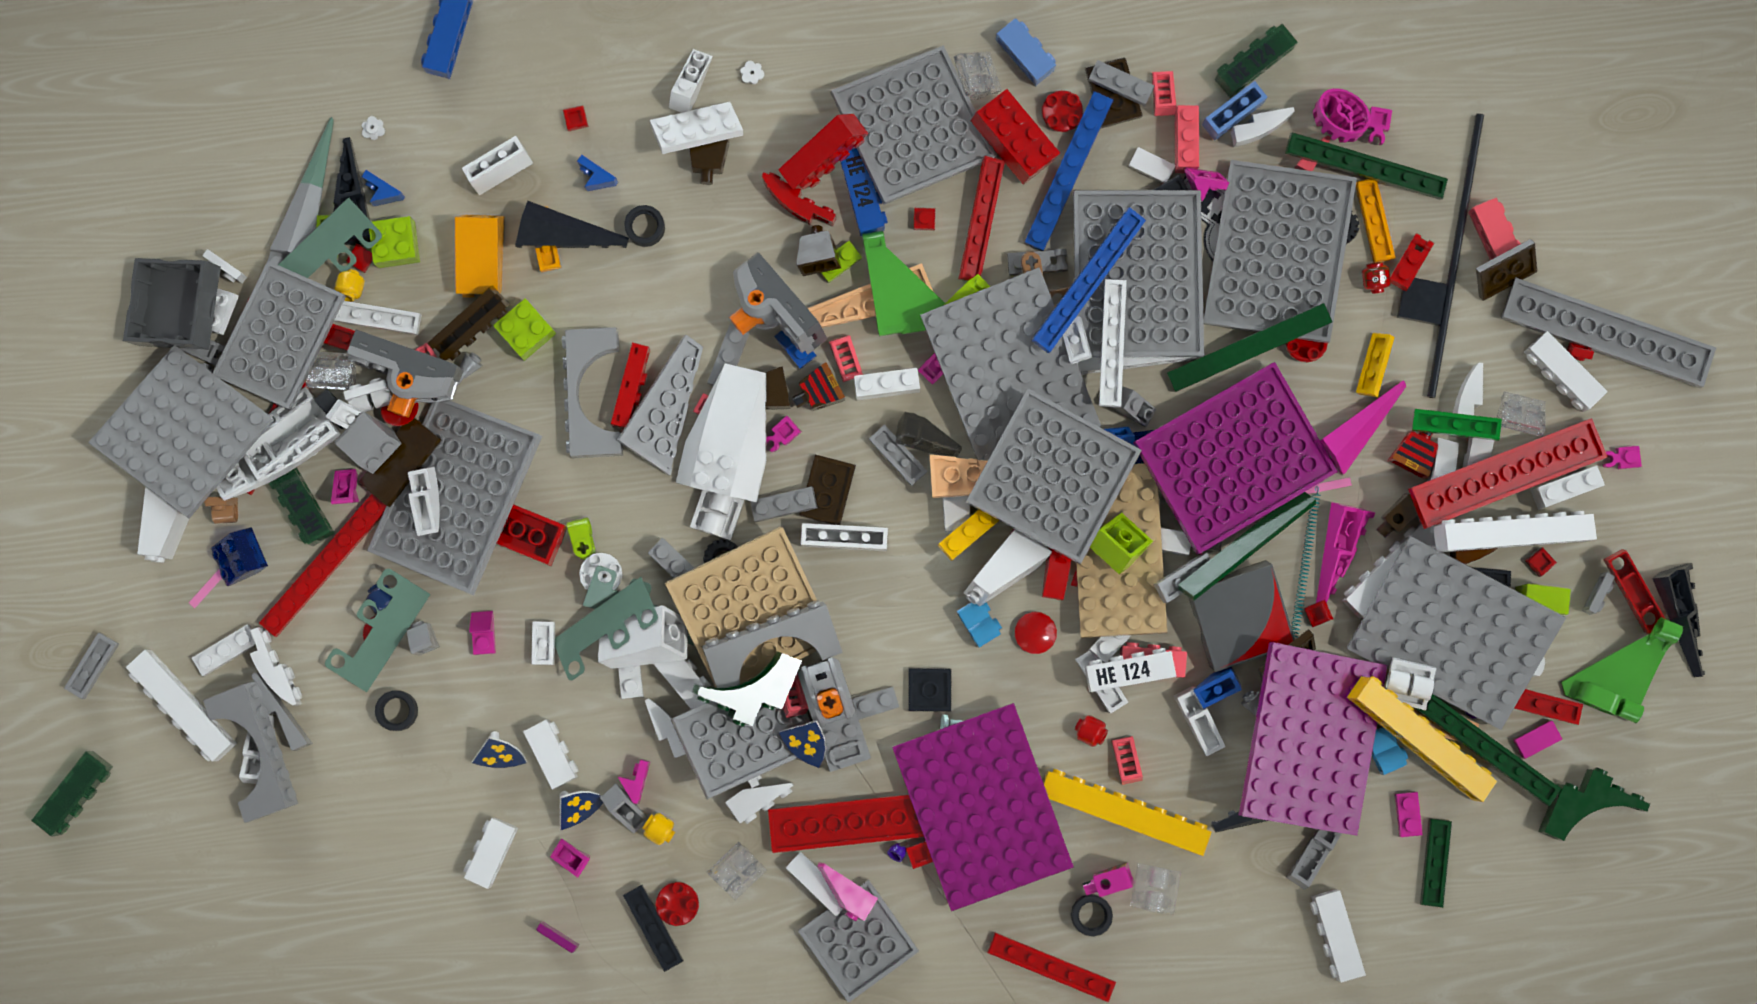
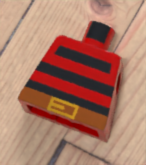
(1415, 454)

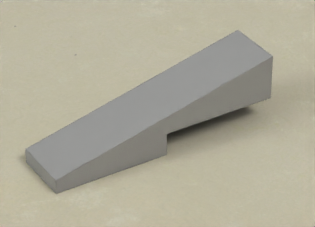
(294, 733)
(1312, 857)

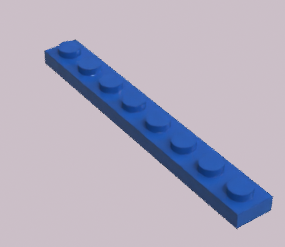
(1068, 171)
(1088, 280)

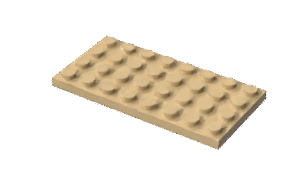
(1128, 601)

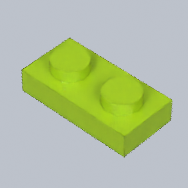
(848, 257)

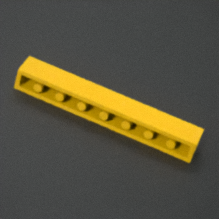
(1421, 738)
(1126, 813)

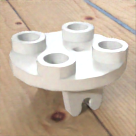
(600, 559)

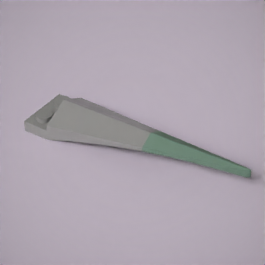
(305, 206)

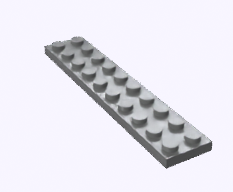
(1608, 333)

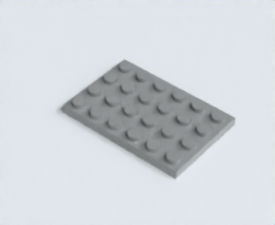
(279, 335)
(732, 754)

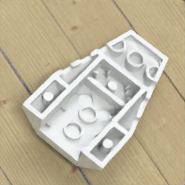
(728, 437)
(282, 447)

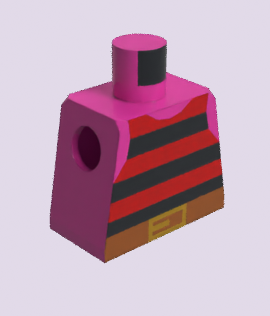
(1119, 877)

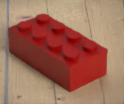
(1015, 136)
(823, 151)
(532, 535)

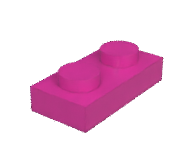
(1408, 814)

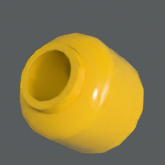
(350, 284)
(658, 829)

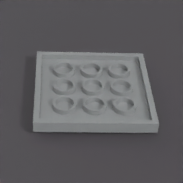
(859, 951)

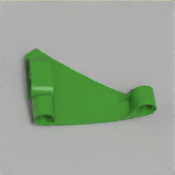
(896, 290)
(1622, 679)

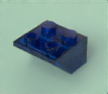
(238, 556)

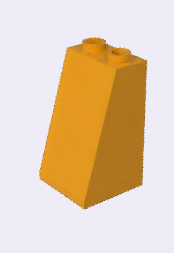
(478, 253)

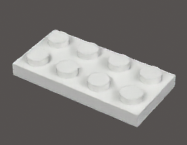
(696, 127)

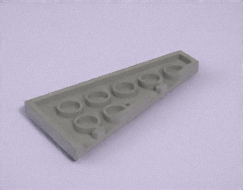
(661, 414)

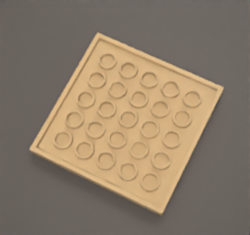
(743, 590)

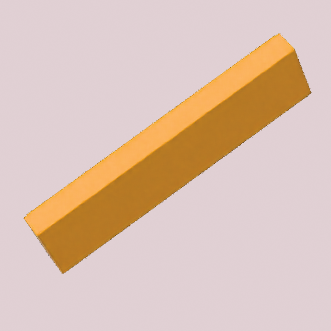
(1375, 221)

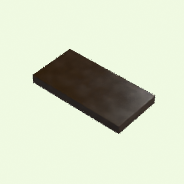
(392, 476)

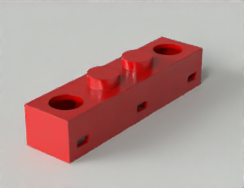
(631, 384)
(1634, 589)

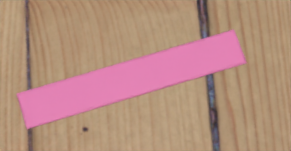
(1330, 485)
(205, 589)

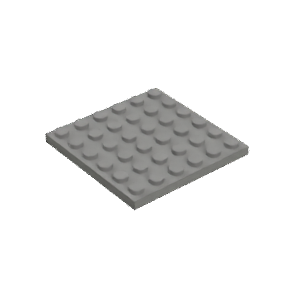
(914, 124)
(181, 431)
(1053, 476)

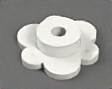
(750, 67)
(373, 133)

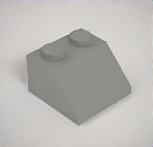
(368, 442)

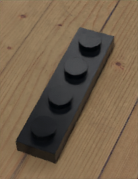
(653, 928)

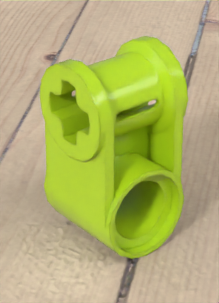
(581, 534)

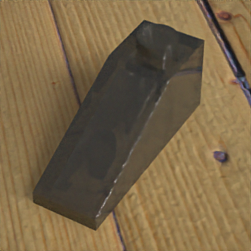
(923, 435)

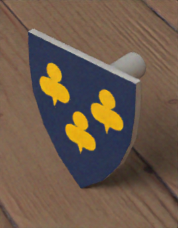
(806, 742)
(498, 754)
(577, 807)

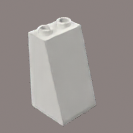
(160, 528)
(1010, 563)
(656, 644)

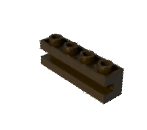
(468, 323)

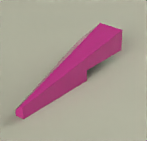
(1351, 437)
(1343, 532)

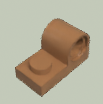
(222, 510)

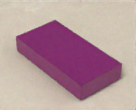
(557, 937)

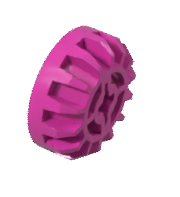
(1346, 113)

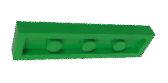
(1456, 424)

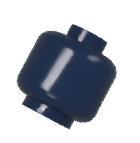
(379, 596)

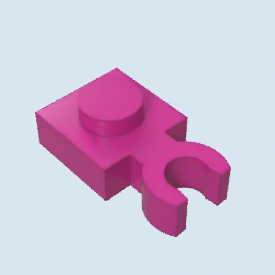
(1379, 123)
(784, 432)
(1625, 458)

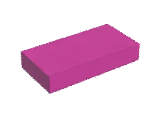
(1537, 739)

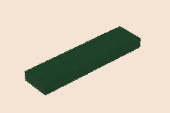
(1436, 863)

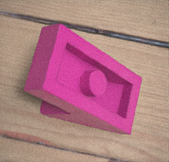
(1205, 180)
(344, 487)
(482, 632)
(635, 787)
(570, 857)

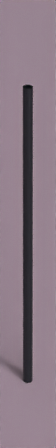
(1452, 274)

